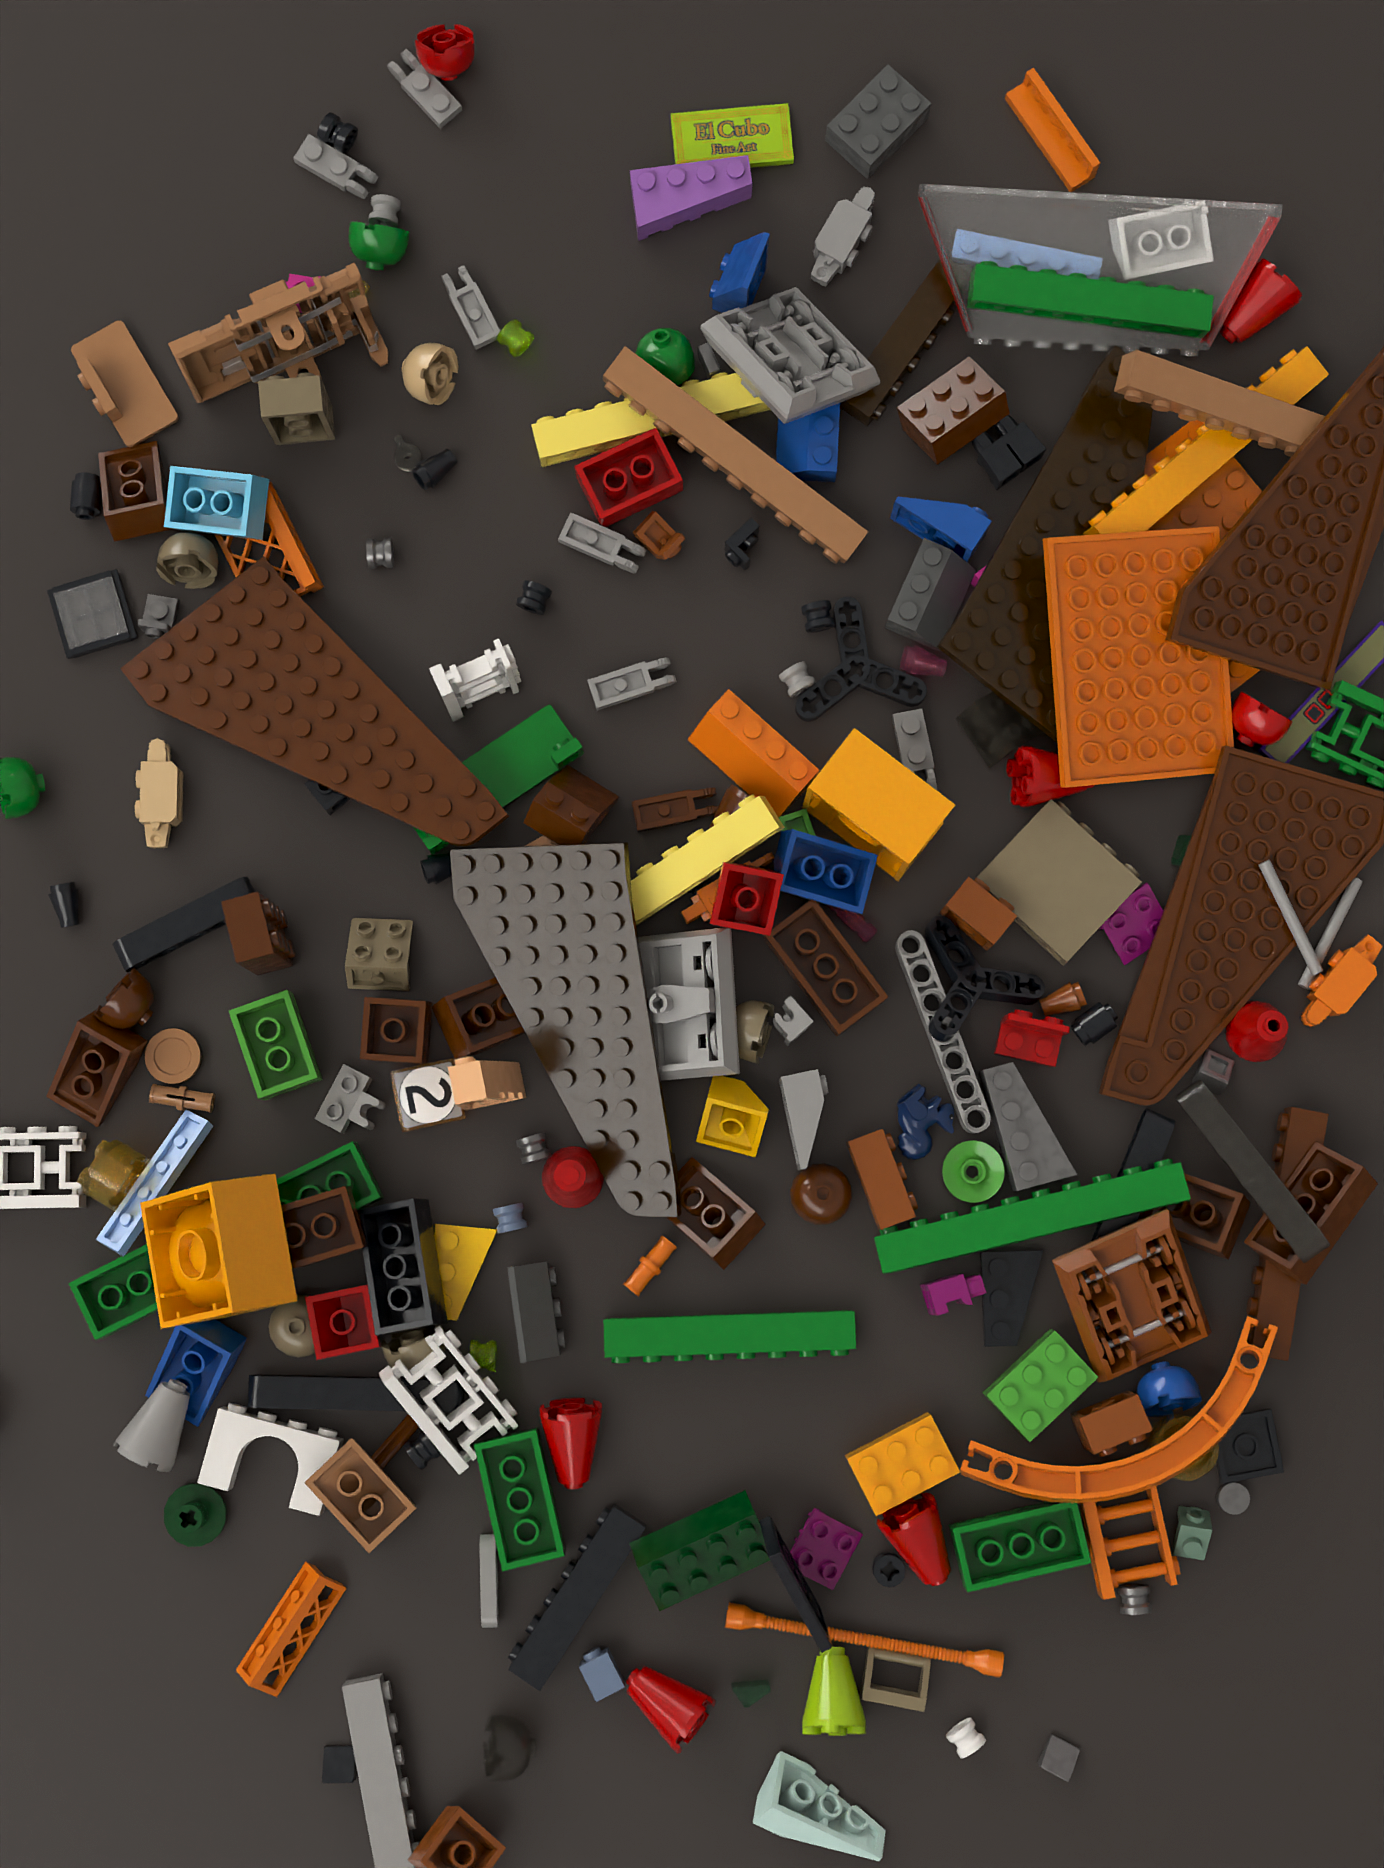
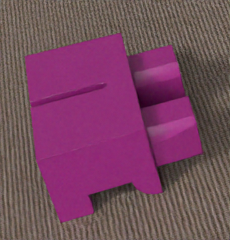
(951, 1288)

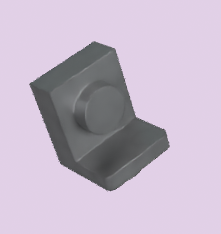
(159, 615)

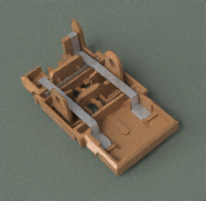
(237, 350)

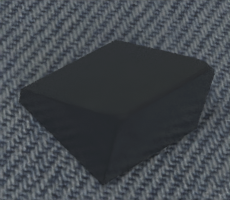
(339, 1765)

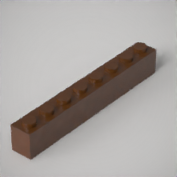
(1275, 1291)

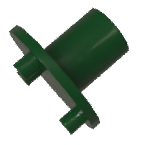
(195, 1515)

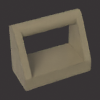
(890, 1695)

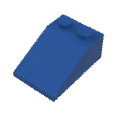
(741, 274)
(944, 523)
(202, 1360)

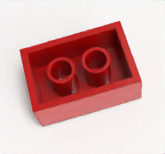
(629, 478)

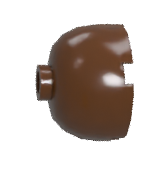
(127, 1002)
(821, 1194)

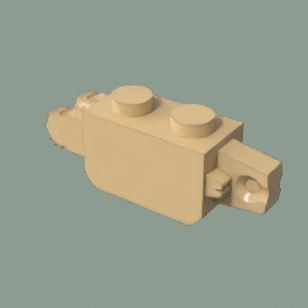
(160, 794)

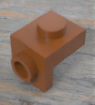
(659, 536)

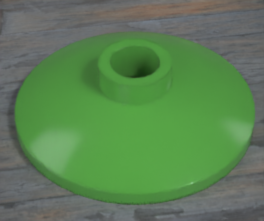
(989, 1169)

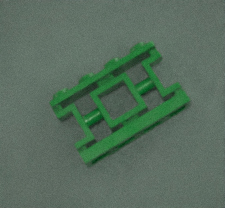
(1366, 764)

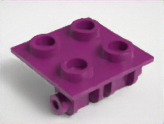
(1134, 924)
(824, 1548)

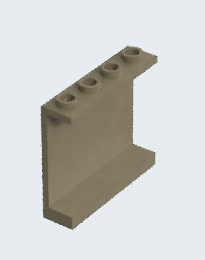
(1059, 880)

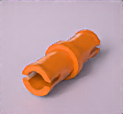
(650, 1265)

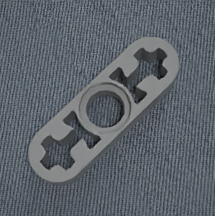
(489, 1581)

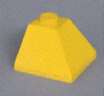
(732, 1117)

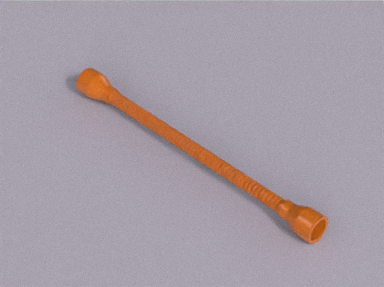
(985, 1661)

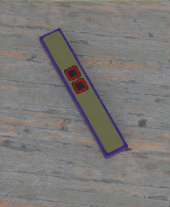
(1314, 710)

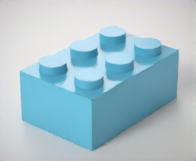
(216, 502)

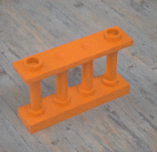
(1101, 1548)

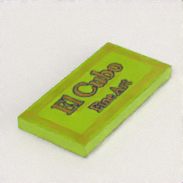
(734, 132)

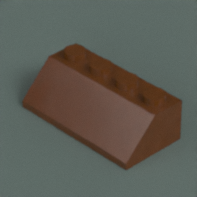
(1330, 1193)

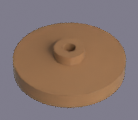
(173, 1056)

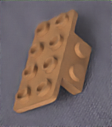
(123, 384)

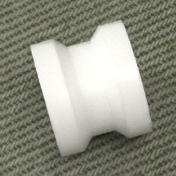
(965, 1737)

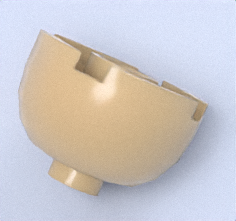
(429, 372)

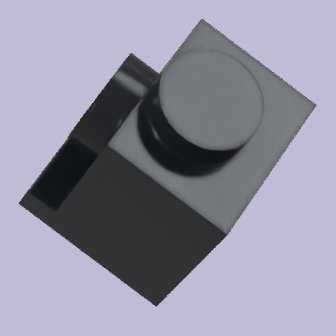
(328, 799)

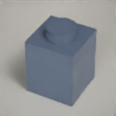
(601, 1673)

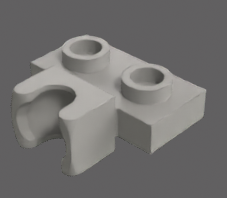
(348, 1101)

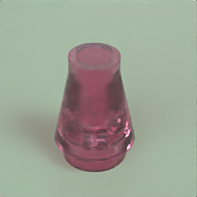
(922, 662)

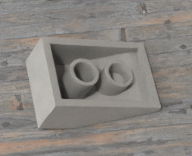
(803, 1104)

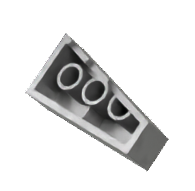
(1024, 1136)

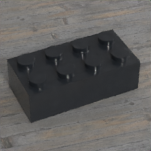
(402, 1267)

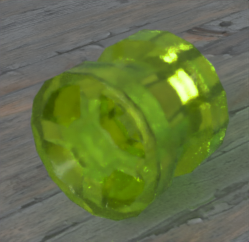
(515, 338)
(484, 1354)

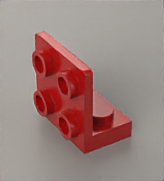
(1030, 1038)

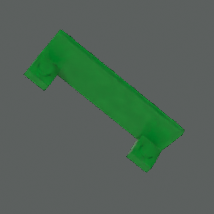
(519, 761)

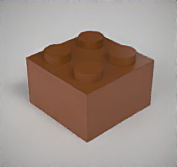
(979, 913)
(1111, 1423)
(456, 1843)

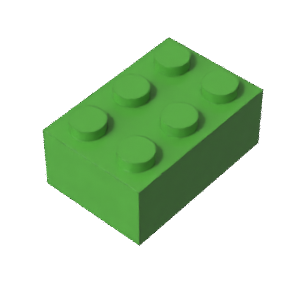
(275, 1045)
(1040, 1385)

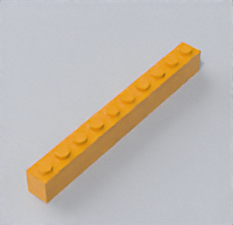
(1204, 455)

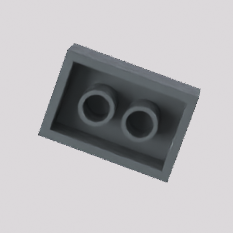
(877, 121)

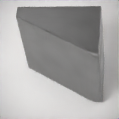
(1214, 1071)
(1059, 1757)

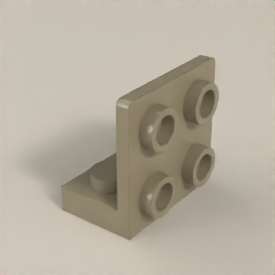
(379, 954)

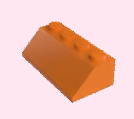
(753, 753)

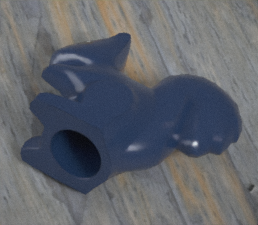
(916, 1116)

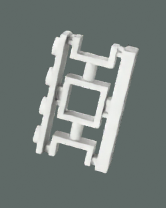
(477, 679)
(21, 1193)
(430, 1414)

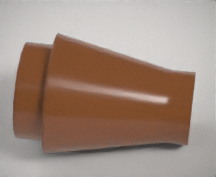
(1063, 1000)

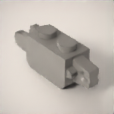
(841, 236)

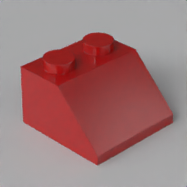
(746, 898)
(341, 1322)

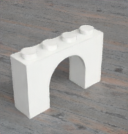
(237, 1429)

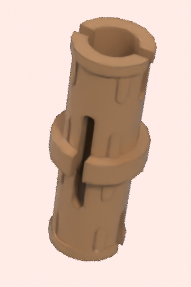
(202, 1102)

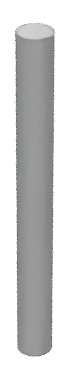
(1290, 917)
(1332, 929)

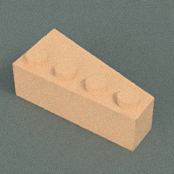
(485, 1082)

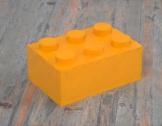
(902, 1463)

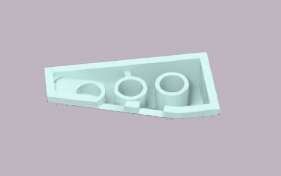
(807, 1810)

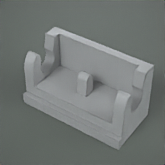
(792, 1026)

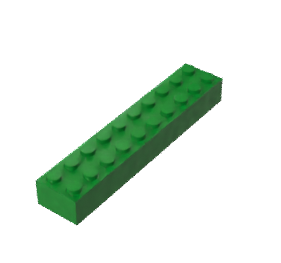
(125, 1288)

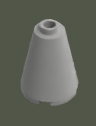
(156, 1427)

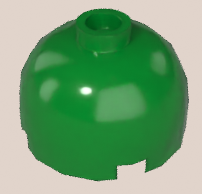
(377, 244)
(668, 353)
(19, 787)

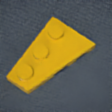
(460, 1257)

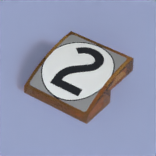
(425, 1096)

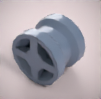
(510, 1218)

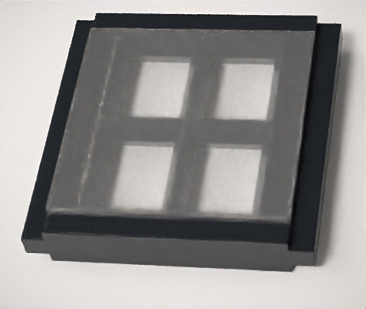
(92, 614)

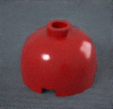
(445, 51)
(1257, 722)

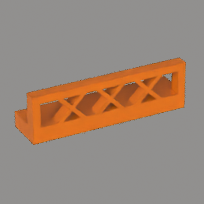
(1053, 131)
(284, 1628)

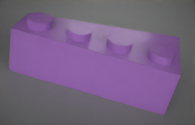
(686, 191)

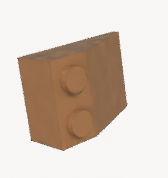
(360, 1495)

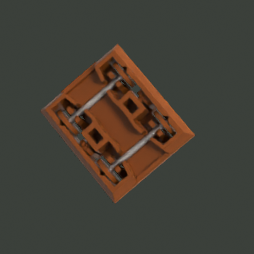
(1128, 1296)

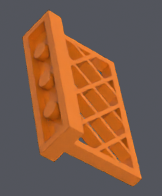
(288, 542)

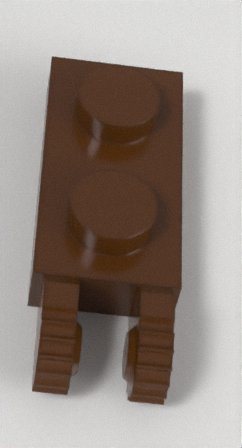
(671, 809)

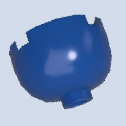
(1167, 1389)

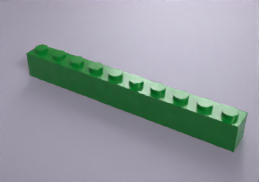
(1033, 1217)

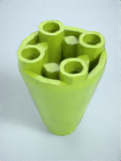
(833, 1697)

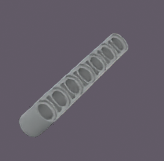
(941, 1049)

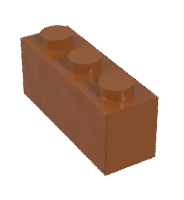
(882, 1178)

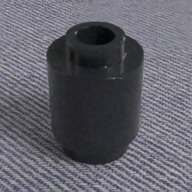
(86, 496)
(1094, 1023)

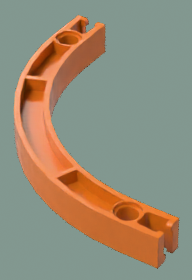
(1144, 1469)

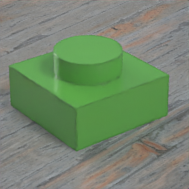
(798, 821)

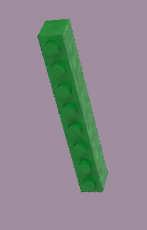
(1090, 300)
(729, 1334)

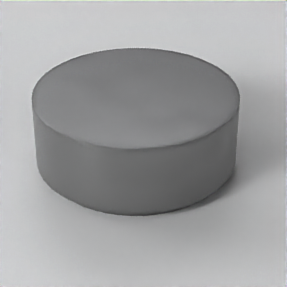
(1233, 1498)

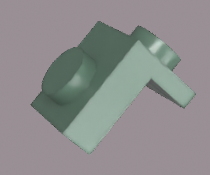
(1192, 1533)

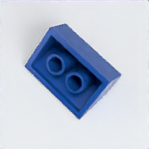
(810, 445)
(824, 870)

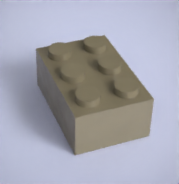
(296, 409)

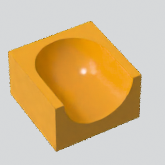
(876, 804)
(218, 1250)

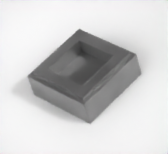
(708, 360)

